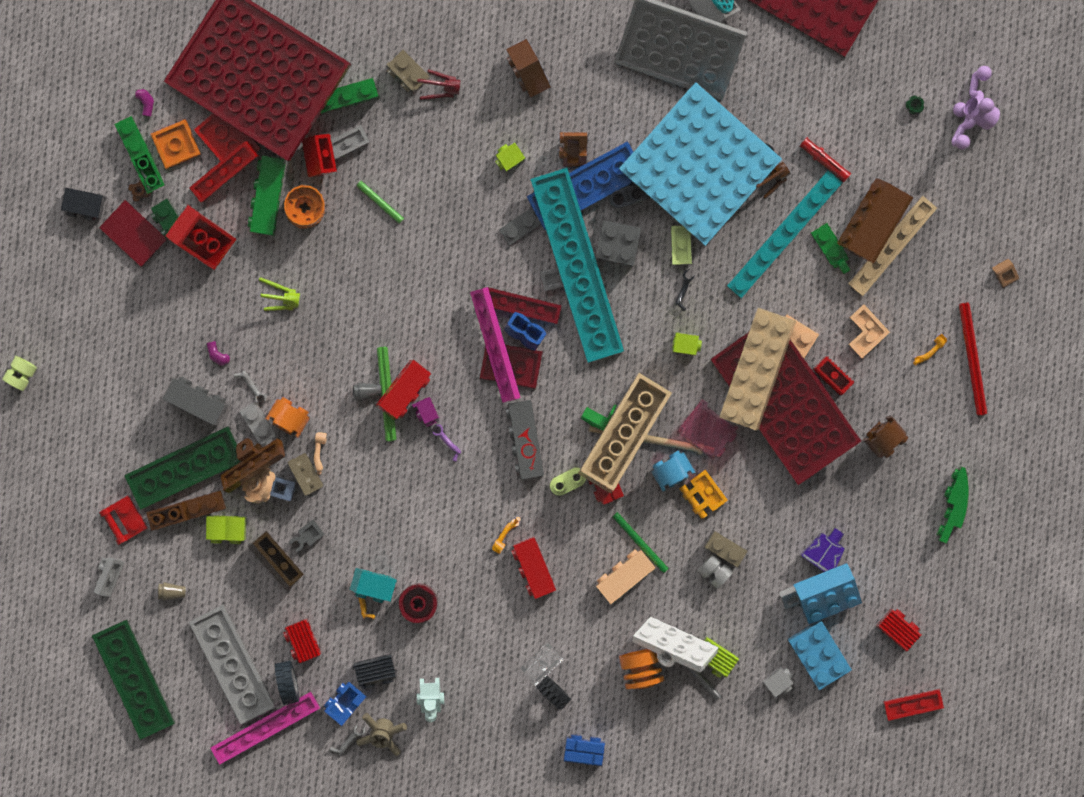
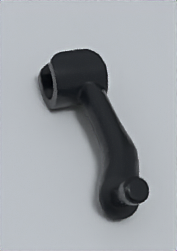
(683, 291)

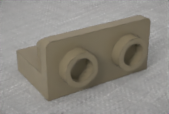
(407, 71)
(305, 474)

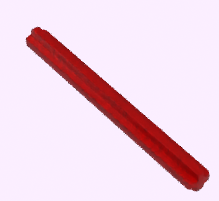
(973, 360)

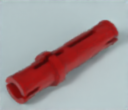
(823, 158)

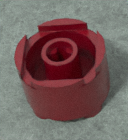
(407, 605)

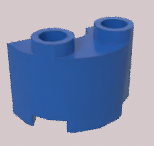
(344, 703)

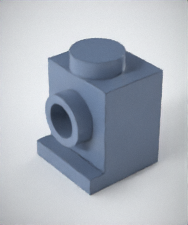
(289, 489)

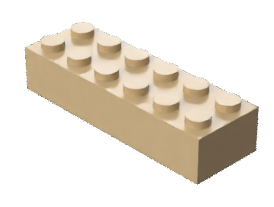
(757, 369)
(624, 433)

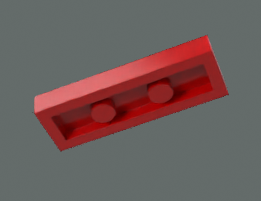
(913, 704)

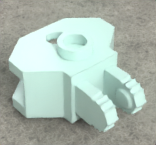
(430, 699)

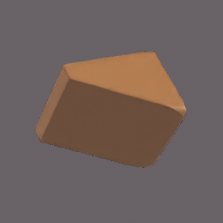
(1005, 273)

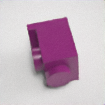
(426, 411)

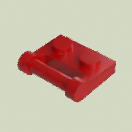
(129, 517)

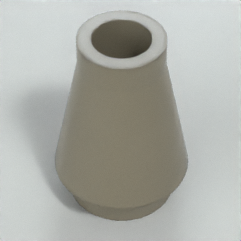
(170, 591)

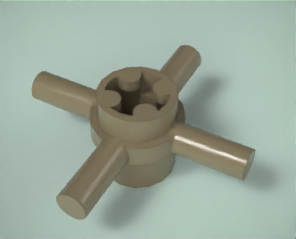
(381, 733)

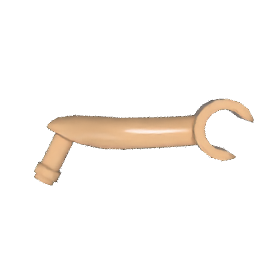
(320, 438)

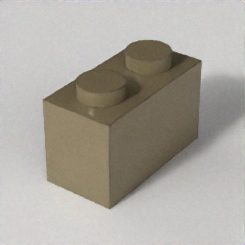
(725, 548)

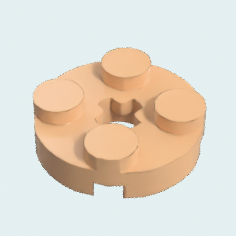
(260, 492)

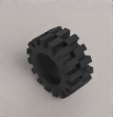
(553, 693)

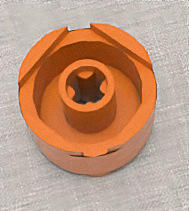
(287, 417)

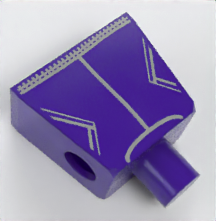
(825, 550)

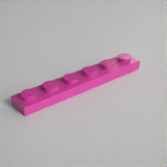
(495, 344)
(265, 728)

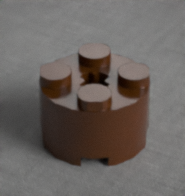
(885, 437)

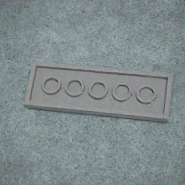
(232, 664)

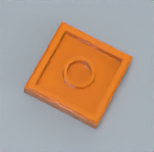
(175, 144)

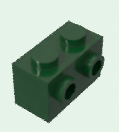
(165, 215)

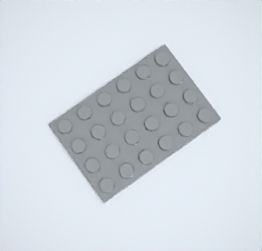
(680, 46)

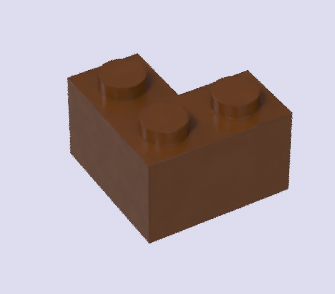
(527, 68)

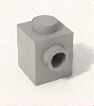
(779, 681)

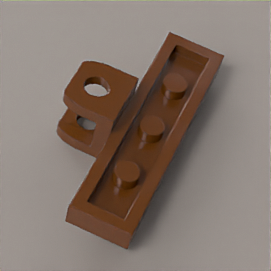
(254, 461)

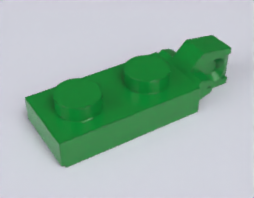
(832, 251)

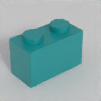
(373, 585)

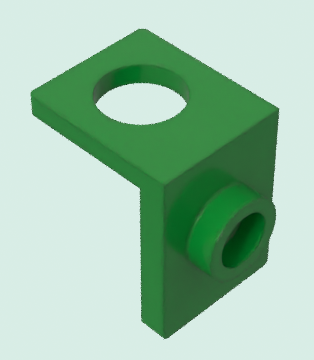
(595, 419)

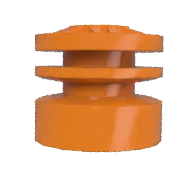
(297, 198)
(641, 669)

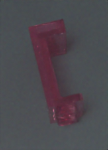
(707, 430)

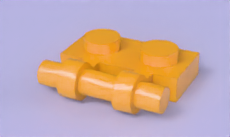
(709, 492)

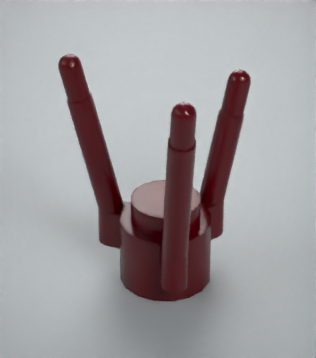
(451, 85)

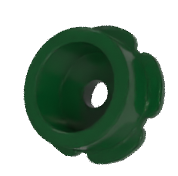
(920, 104)

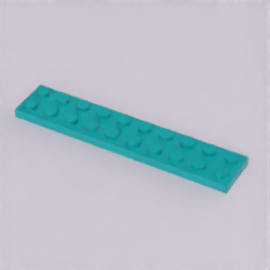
(577, 265)

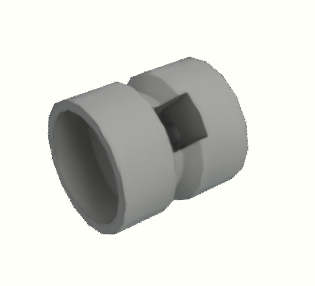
(715, 571)

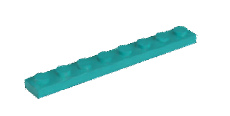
(784, 234)

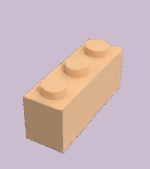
(624, 575)

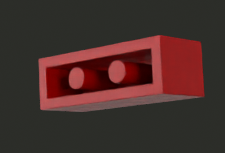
(404, 390)
(533, 568)

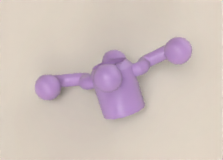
(976, 110)

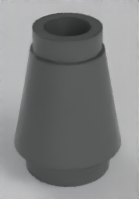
(365, 391)

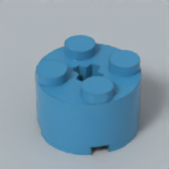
(672, 471)

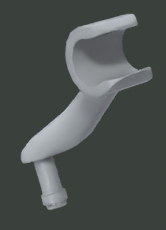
(251, 385)
(348, 741)

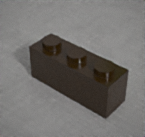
(275, 560)

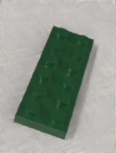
(183, 468)
(133, 679)

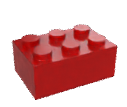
(200, 237)

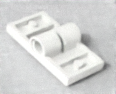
(674, 645)

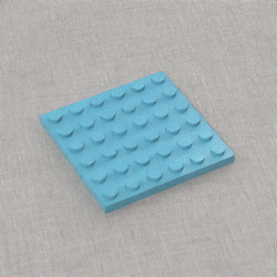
(700, 163)

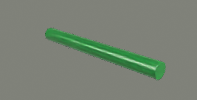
(640, 542)

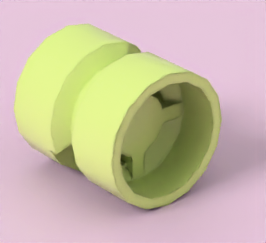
(23, 367)

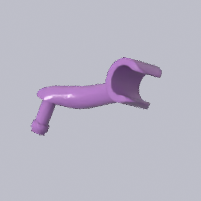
(447, 441)

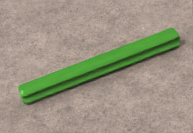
(385, 382)

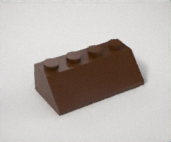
(874, 220)

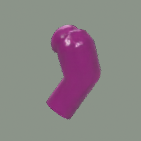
(147, 100)
(215, 356)

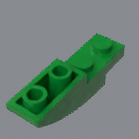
(140, 154)
(958, 497)

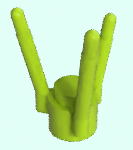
(290, 299)

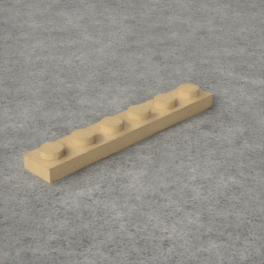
(898, 240)

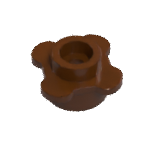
(138, 195)

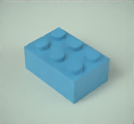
(827, 593)
(819, 654)

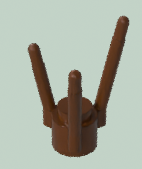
(779, 173)

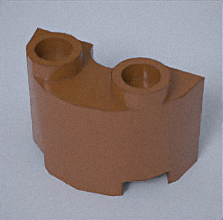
(574, 148)

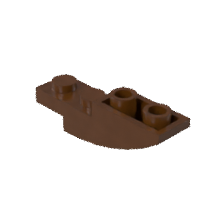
(186, 510)

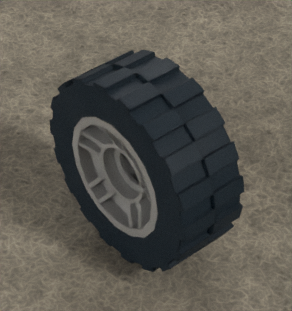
(287, 682)

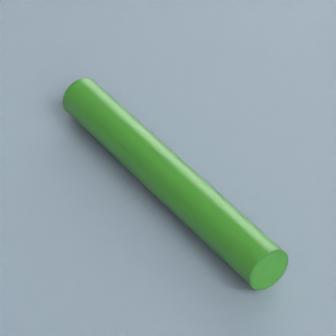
(380, 202)

